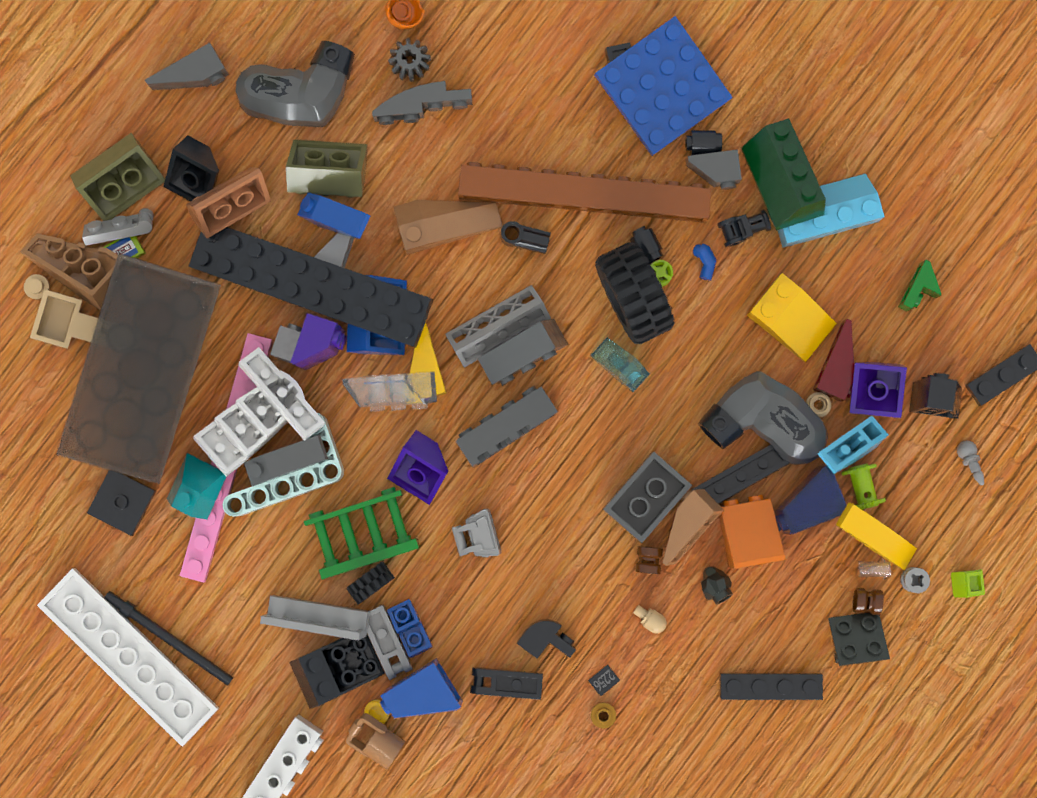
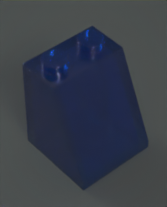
(811, 503)

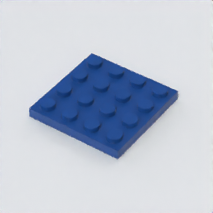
(663, 85)

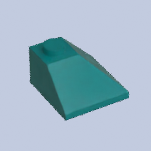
(196, 487)

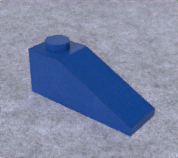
(333, 215)

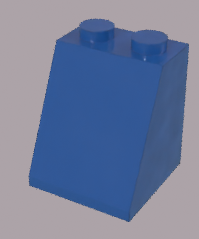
(422, 693)

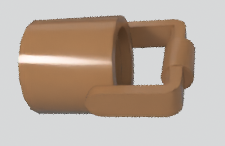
(383, 744)

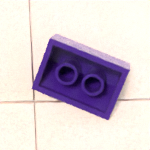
(318, 342)

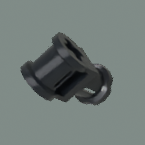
(741, 228)

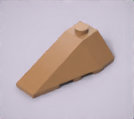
(435, 223)
(76, 266)

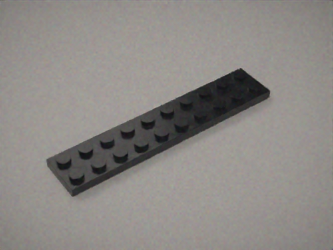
(313, 284)

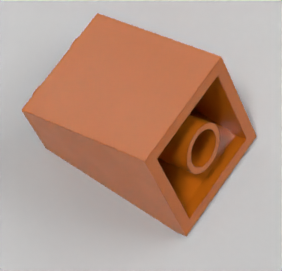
(750, 532)

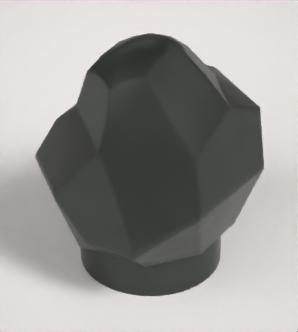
(716, 585)

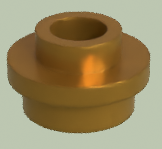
(603, 707)

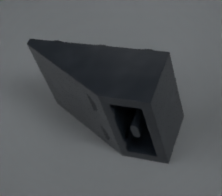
(336, 669)

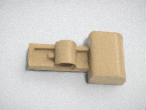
(60, 320)

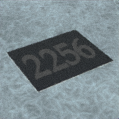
(604, 680)

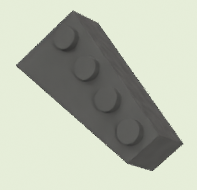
(507, 426)

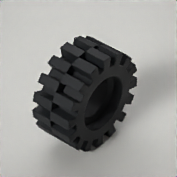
(370, 582)

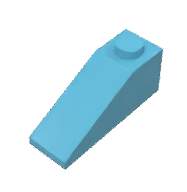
(853, 445)

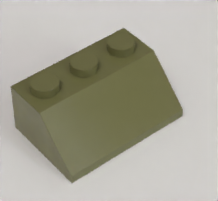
(326, 168)
(117, 178)

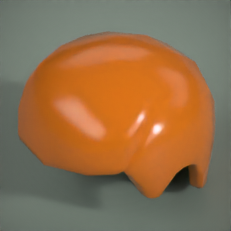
(404, 13)

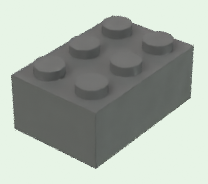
(647, 497)

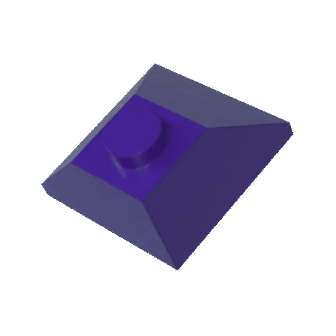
(878, 389)
(419, 467)

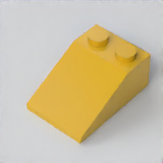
(792, 317)

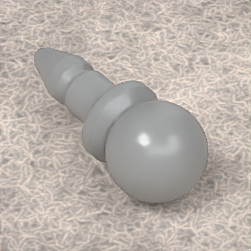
(968, 452)

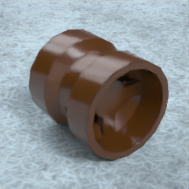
(651, 554)
(868, 601)

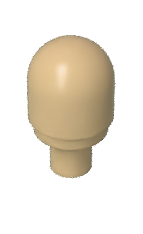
(651, 619)

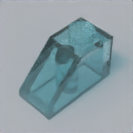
(620, 364)

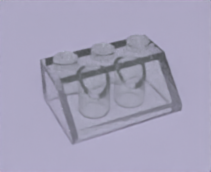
(393, 390)

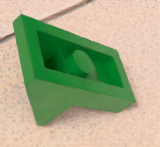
(922, 281)

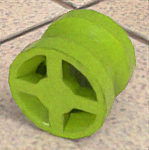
(663, 269)

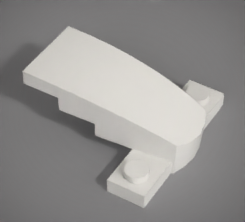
(257, 415)

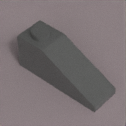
(194, 70)
(286, 460)

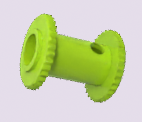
(863, 483)

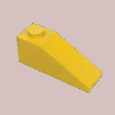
(425, 360)

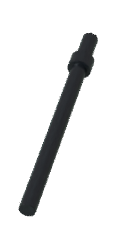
(128, 610)

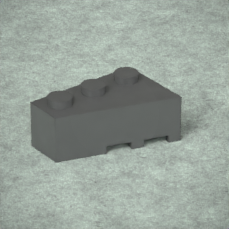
(523, 352)

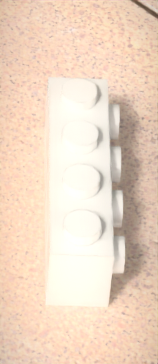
(286, 760)

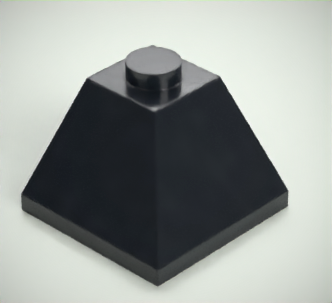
(191, 169)

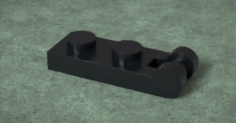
(507, 683)

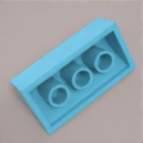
(847, 206)

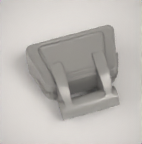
(481, 533)

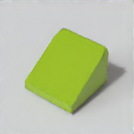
(967, 583)

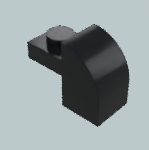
(542, 633)

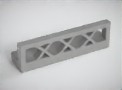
(499, 327)
(316, 617)

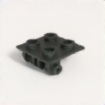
(858, 639)

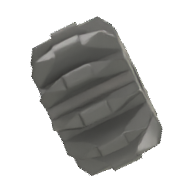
(399, 59)

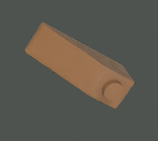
(690, 522)

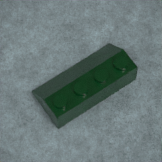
(784, 175)

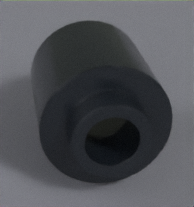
(703, 142)
(648, 243)

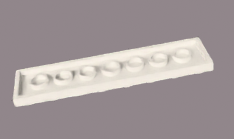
(128, 656)

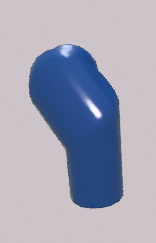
(708, 259)

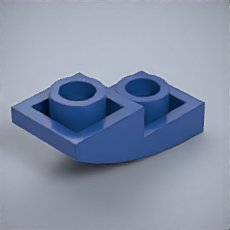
(409, 628)

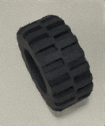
(635, 292)

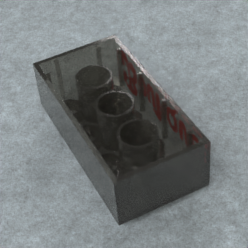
(138, 369)

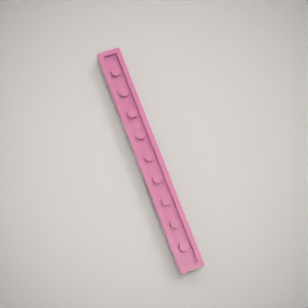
(206, 532)

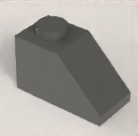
(717, 168)

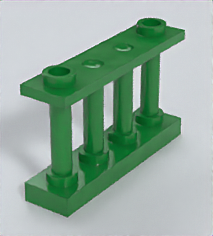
(356, 557)

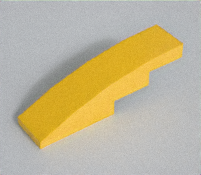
(876, 536)

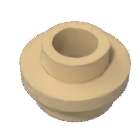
(825, 400)

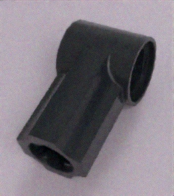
(529, 238)

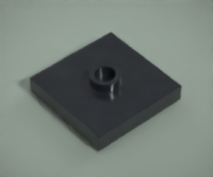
(121, 502)

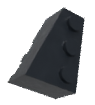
(936, 396)

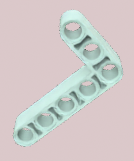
(293, 479)

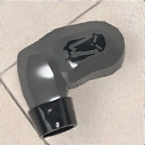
(295, 95)
(772, 413)

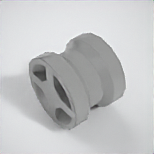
(911, 575)

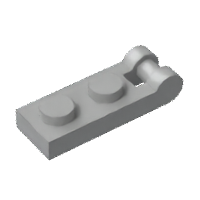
(118, 227)
(387, 642)

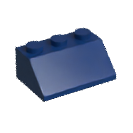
(367, 342)

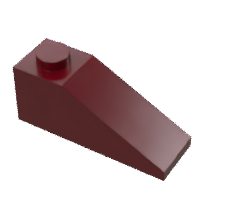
(838, 369)

